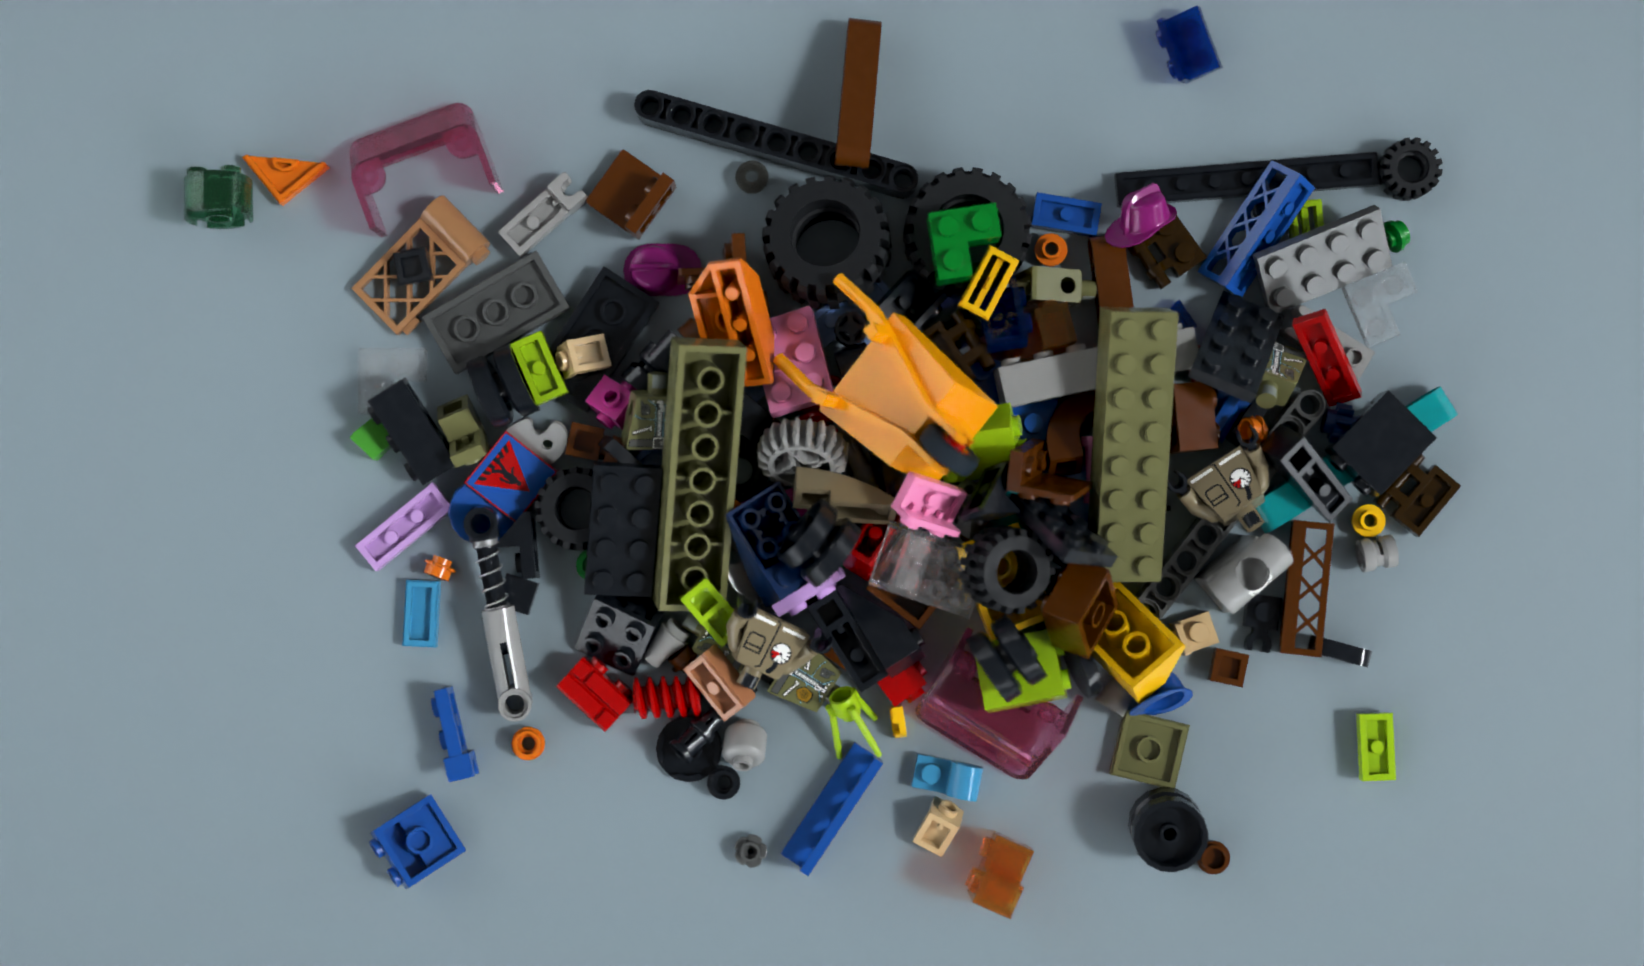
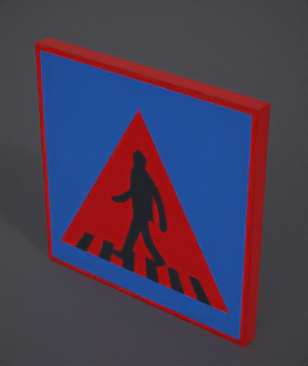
(510, 476)

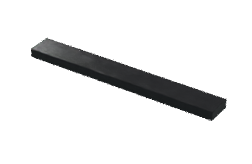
(1238, 179)

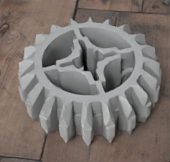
(800, 445)

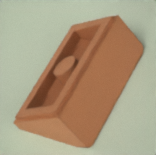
(718, 682)

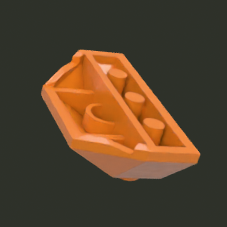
(732, 306)

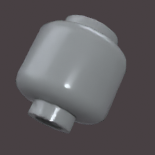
(744, 744)

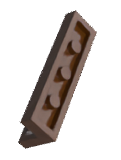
(1293, 585)

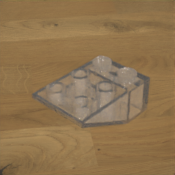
(923, 569)

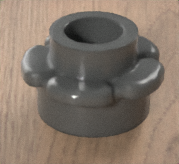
(754, 842)

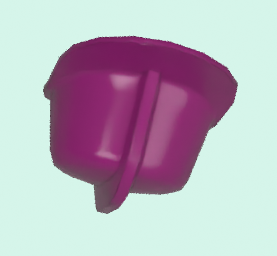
(1141, 217)
(656, 267)

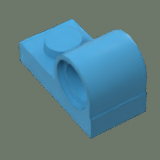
(947, 777)

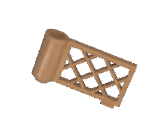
(455, 238)

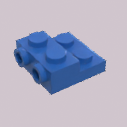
(416, 842)

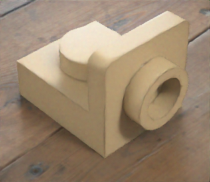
(582, 355)
(1195, 632)
(939, 826)

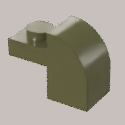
(463, 431)

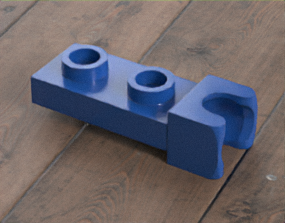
(460, 762)

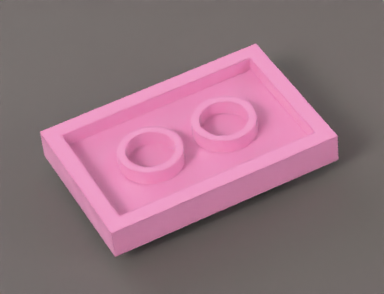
(801, 343)

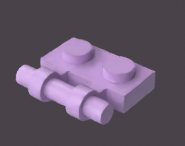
(800, 598)

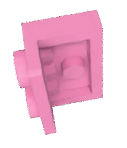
(929, 504)

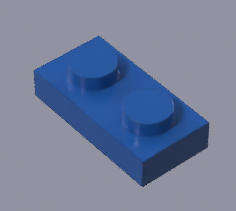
(1066, 214)

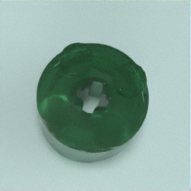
(218, 197)

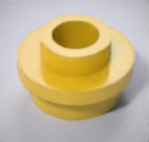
(1360, 527)

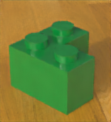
(953, 233)

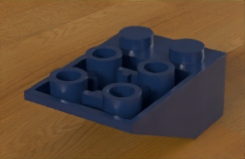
(758, 533)

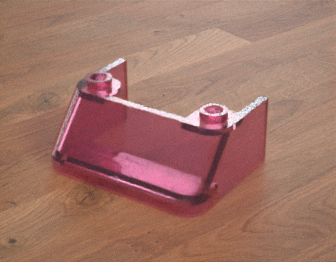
(449, 126)
(1008, 739)

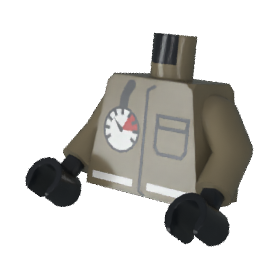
(1229, 486)
(769, 643)

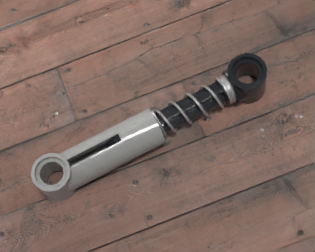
(499, 618)

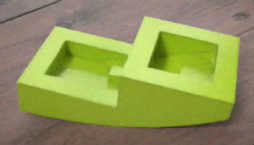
(709, 609)

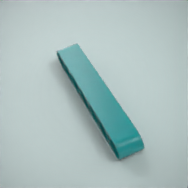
(1285, 502)

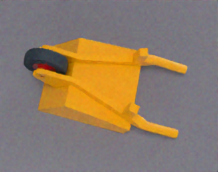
(902, 397)

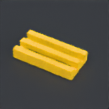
(975, 308)

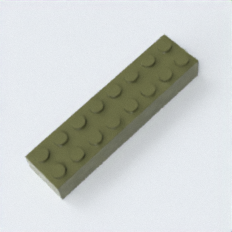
(1133, 437)
(698, 467)

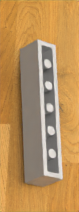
(1068, 373)

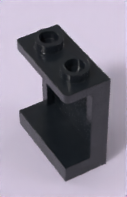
(1380, 445)

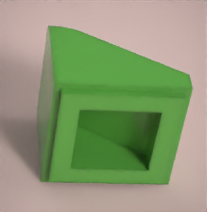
(372, 439)

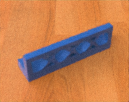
(1261, 231)
(831, 808)

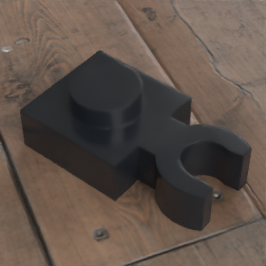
(1261, 614)

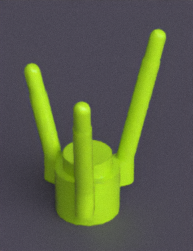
(846, 705)

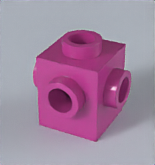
(610, 402)

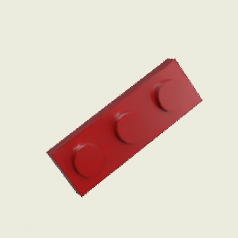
(1327, 357)

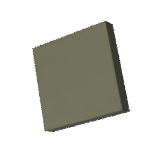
(1149, 749)

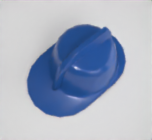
(1165, 699)

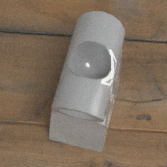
(1244, 570)

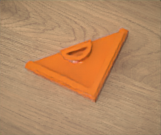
(285, 176)

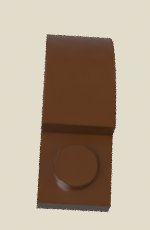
(1064, 432)

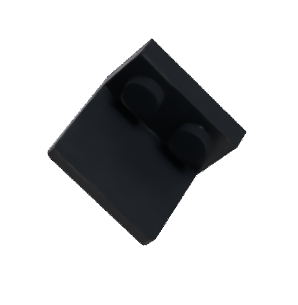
(619, 630)

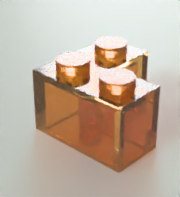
(1051, 331)
(999, 875)

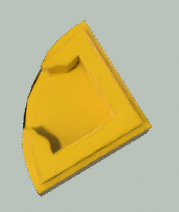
(898, 721)

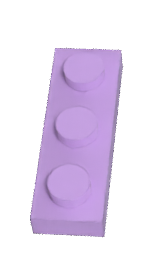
(404, 527)

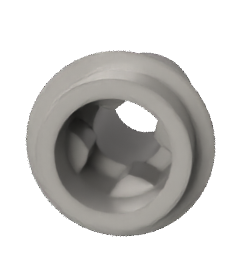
(667, 641)

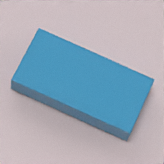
(421, 613)

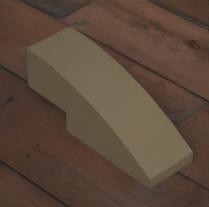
(848, 495)

